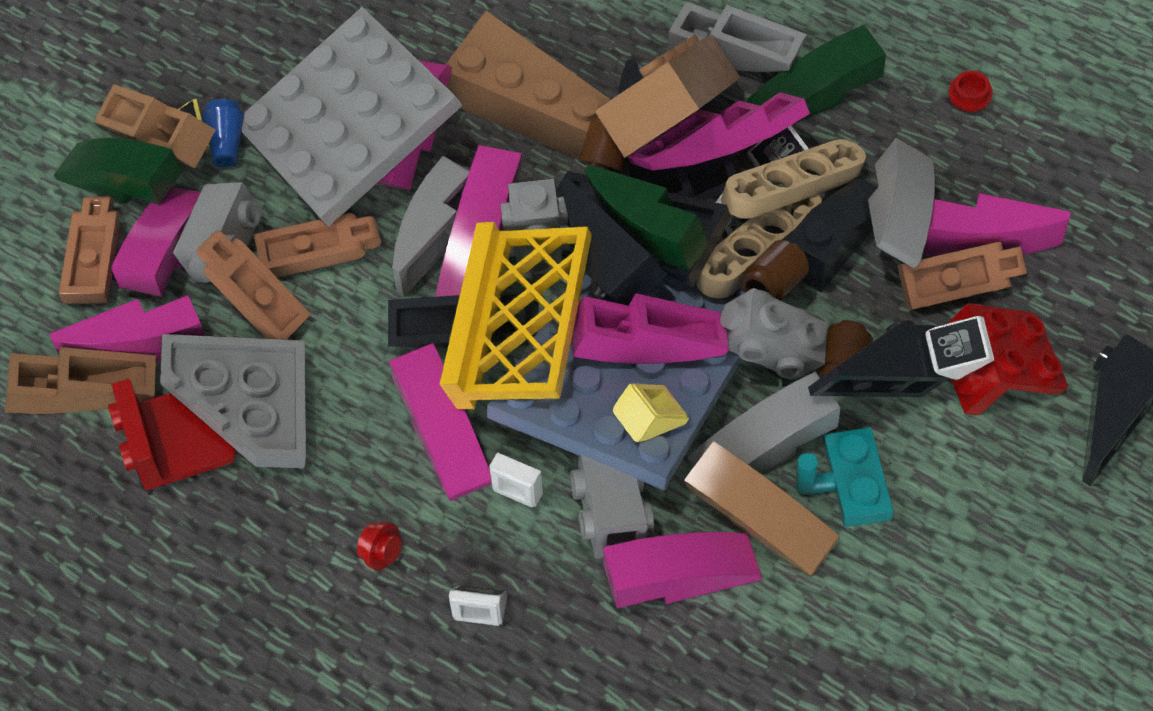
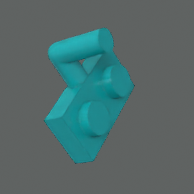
(853, 475)

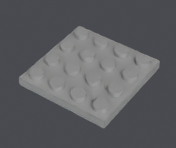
(347, 115)

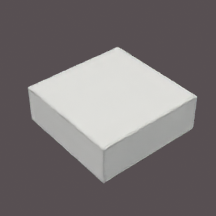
(516, 480)

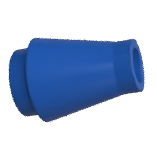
(227, 120)

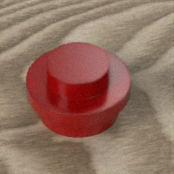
(970, 91)
(379, 544)

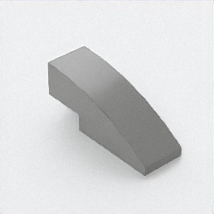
(745, 38)
(903, 202)
(427, 224)
(776, 426)

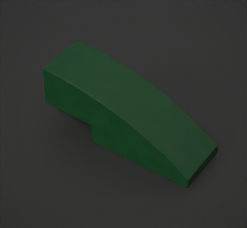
(828, 72)
(121, 169)
(649, 217)

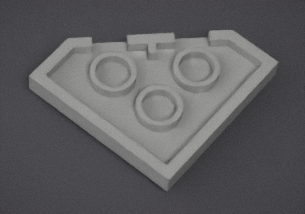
(244, 391)

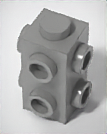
(534, 207)
(218, 208)
(774, 334)
(610, 505)

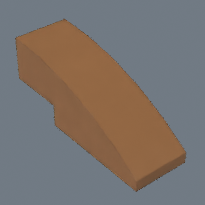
(151, 121)
(75, 380)
(761, 509)

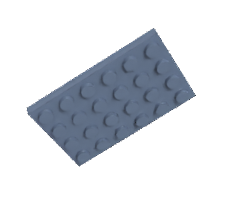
(584, 415)

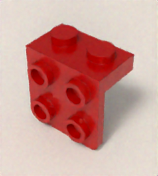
(1021, 359)
(164, 438)

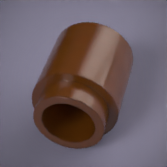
(601, 149)
(777, 269)
(842, 342)

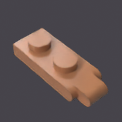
(316, 245)
(90, 252)
(960, 274)
(251, 287)

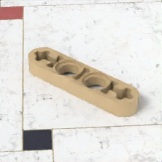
(752, 194)
(750, 236)

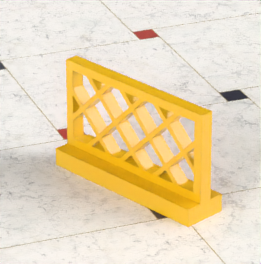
(478, 315)

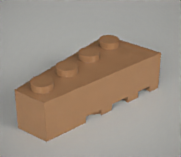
(522, 87)
(668, 93)

